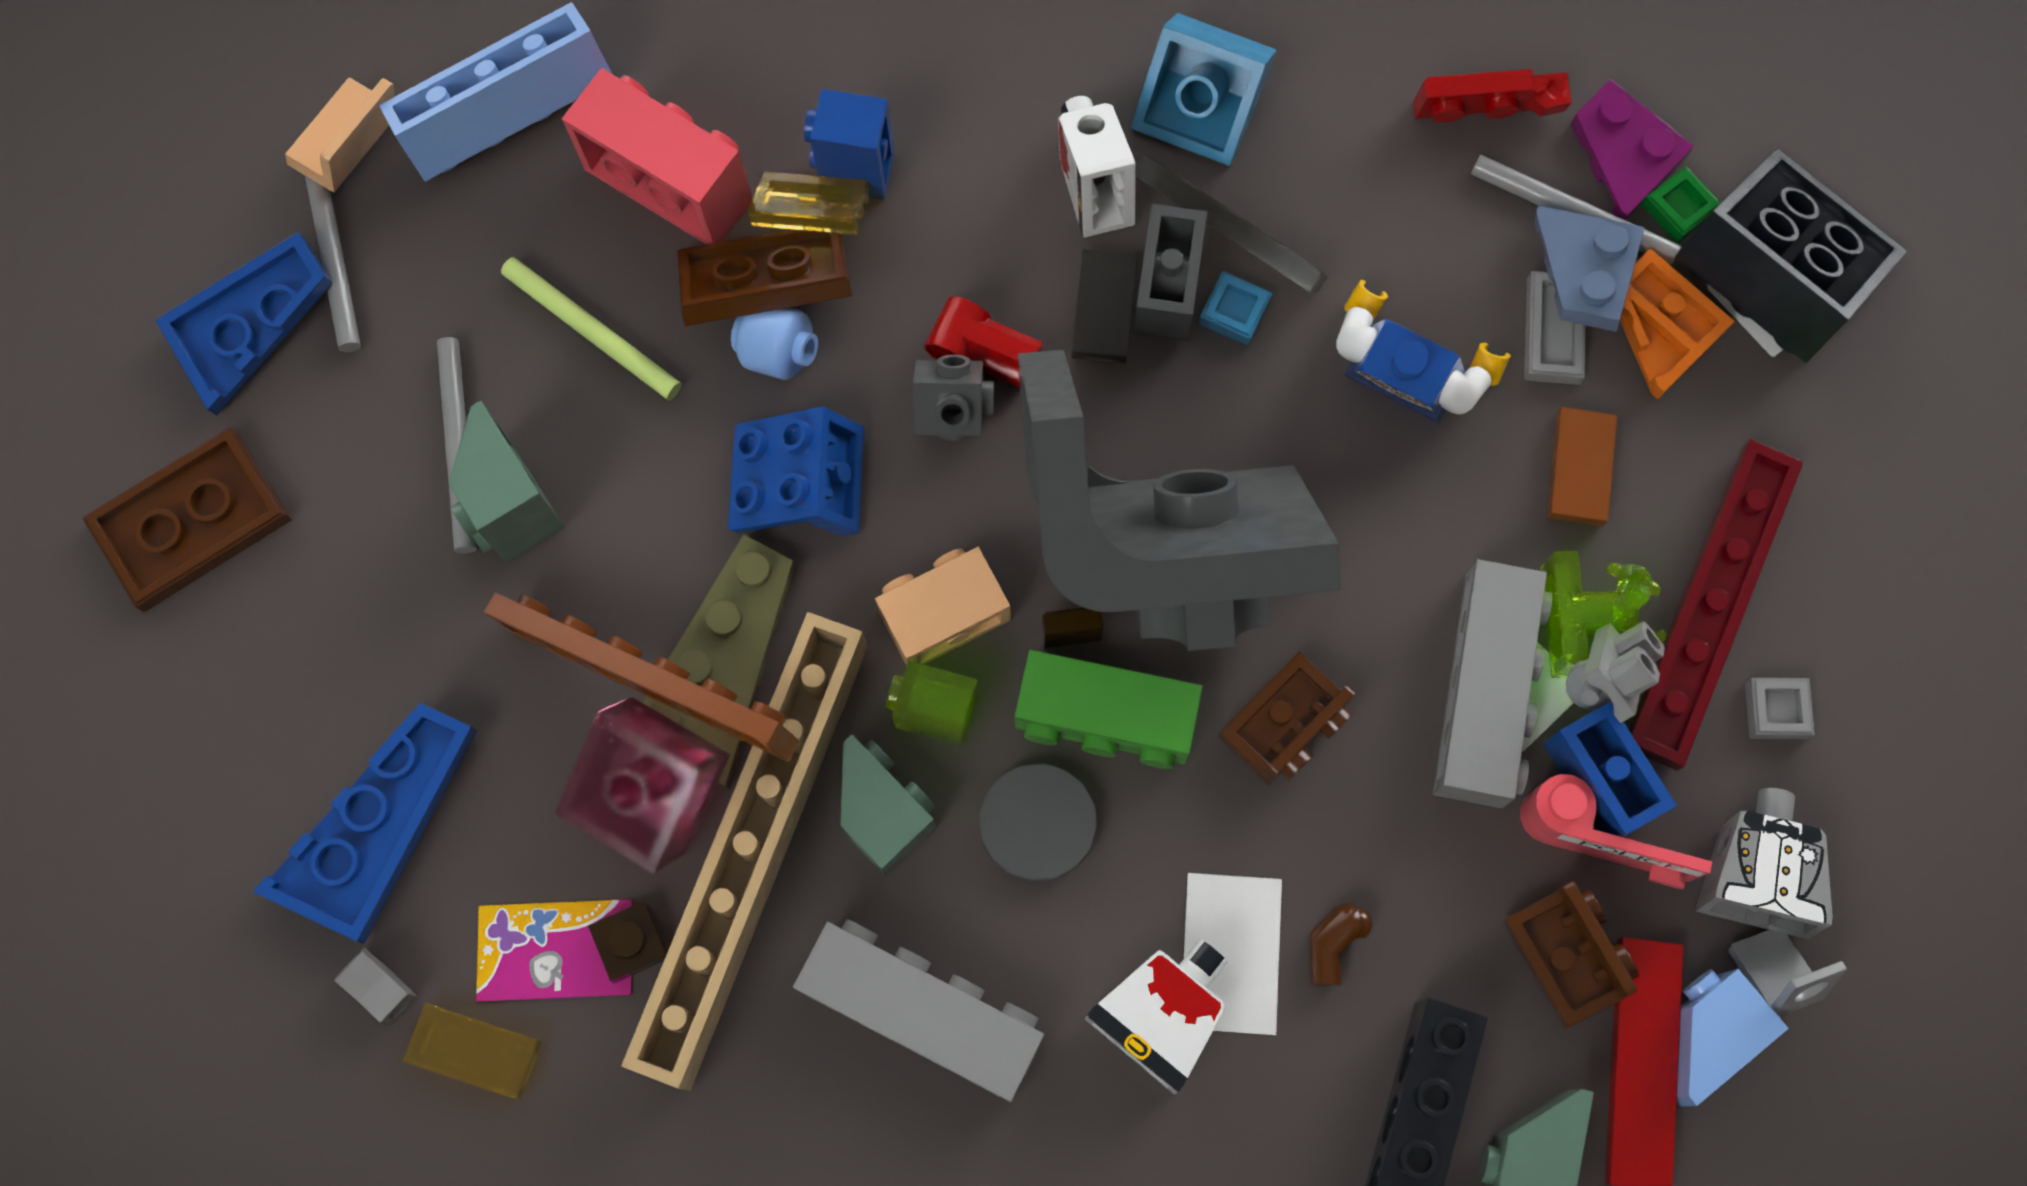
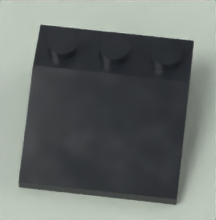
(1790, 255)

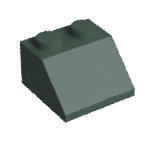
(496, 491)

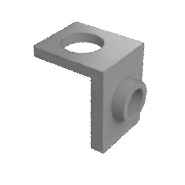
(1781, 973)

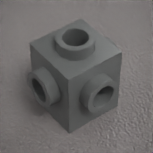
(950, 397)

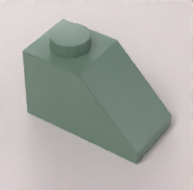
(1542, 1146)

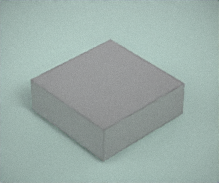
(1779, 708)

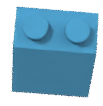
(1202, 88)

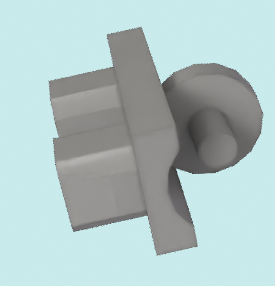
(1616, 670)

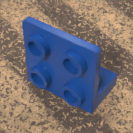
(797, 472)

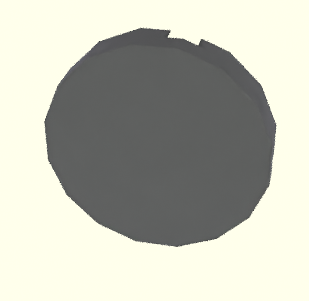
(1038, 822)

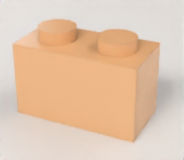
(943, 606)

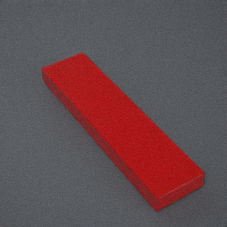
(1645, 1069)

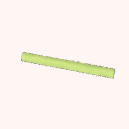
(591, 328)

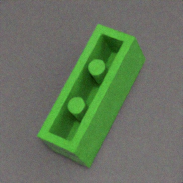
(1107, 709)

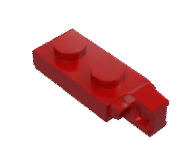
(1491, 93)

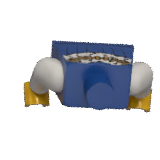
(1409, 365)

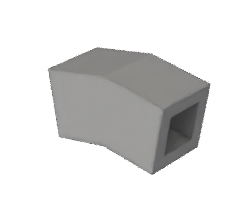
(375, 987)

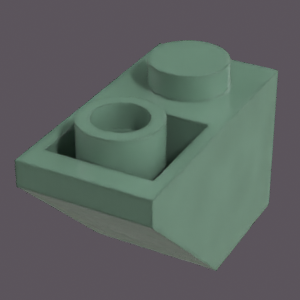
(878, 810)

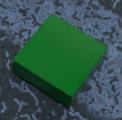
(1680, 204)

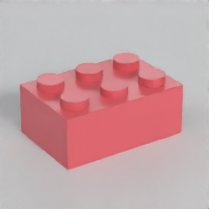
(659, 157)

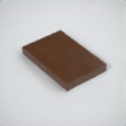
(761, 274)
(186, 519)

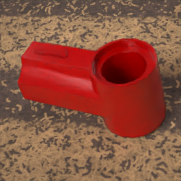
(971, 332)

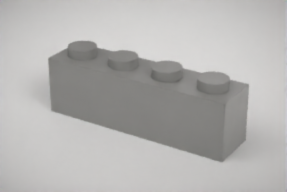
(1492, 684)
(920, 1010)

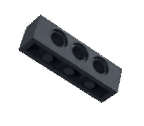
(1427, 1096)

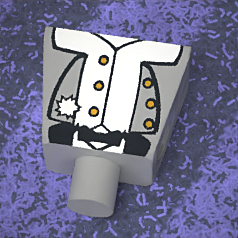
(1770, 870)

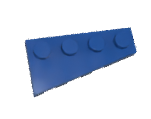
(363, 843)

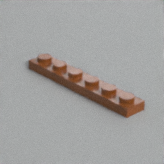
(663, 681)

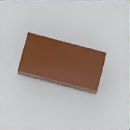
(1582, 467)

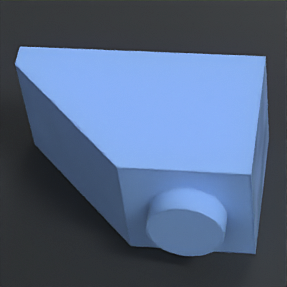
(1720, 1032)

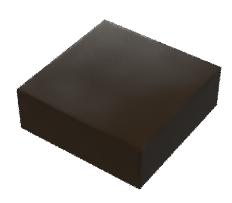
(1071, 627)

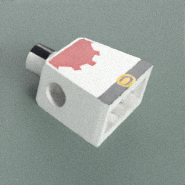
(1093, 148)
(1164, 1013)

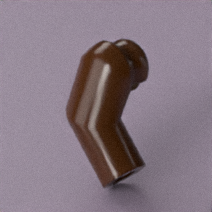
(1331, 937)

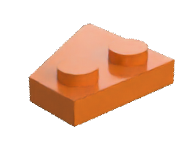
(1668, 322)

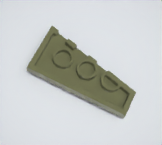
(732, 635)

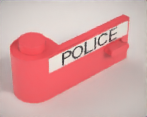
(1563, 816)

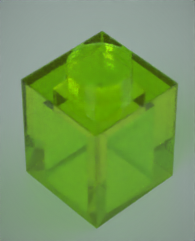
(932, 702)

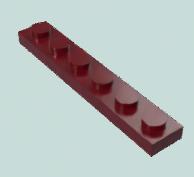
(1714, 603)

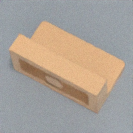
(341, 133)

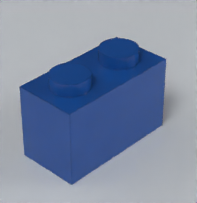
(851, 138)
(1614, 768)

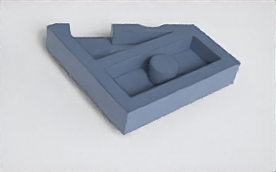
(1588, 264)

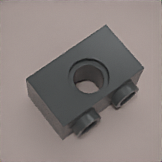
(1170, 272)

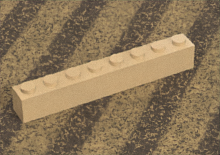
(745, 859)

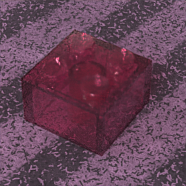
(641, 784)

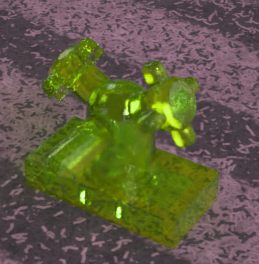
(1580, 613)

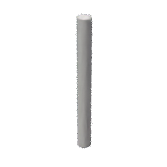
(1547, 196)
(334, 265)
(454, 423)

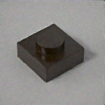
(628, 942)

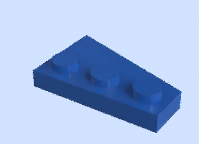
(243, 318)

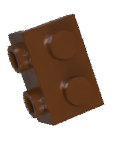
(1286, 718)
(1572, 954)

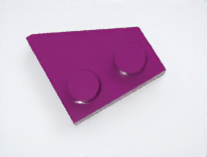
(1627, 146)

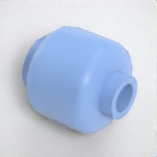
(775, 342)

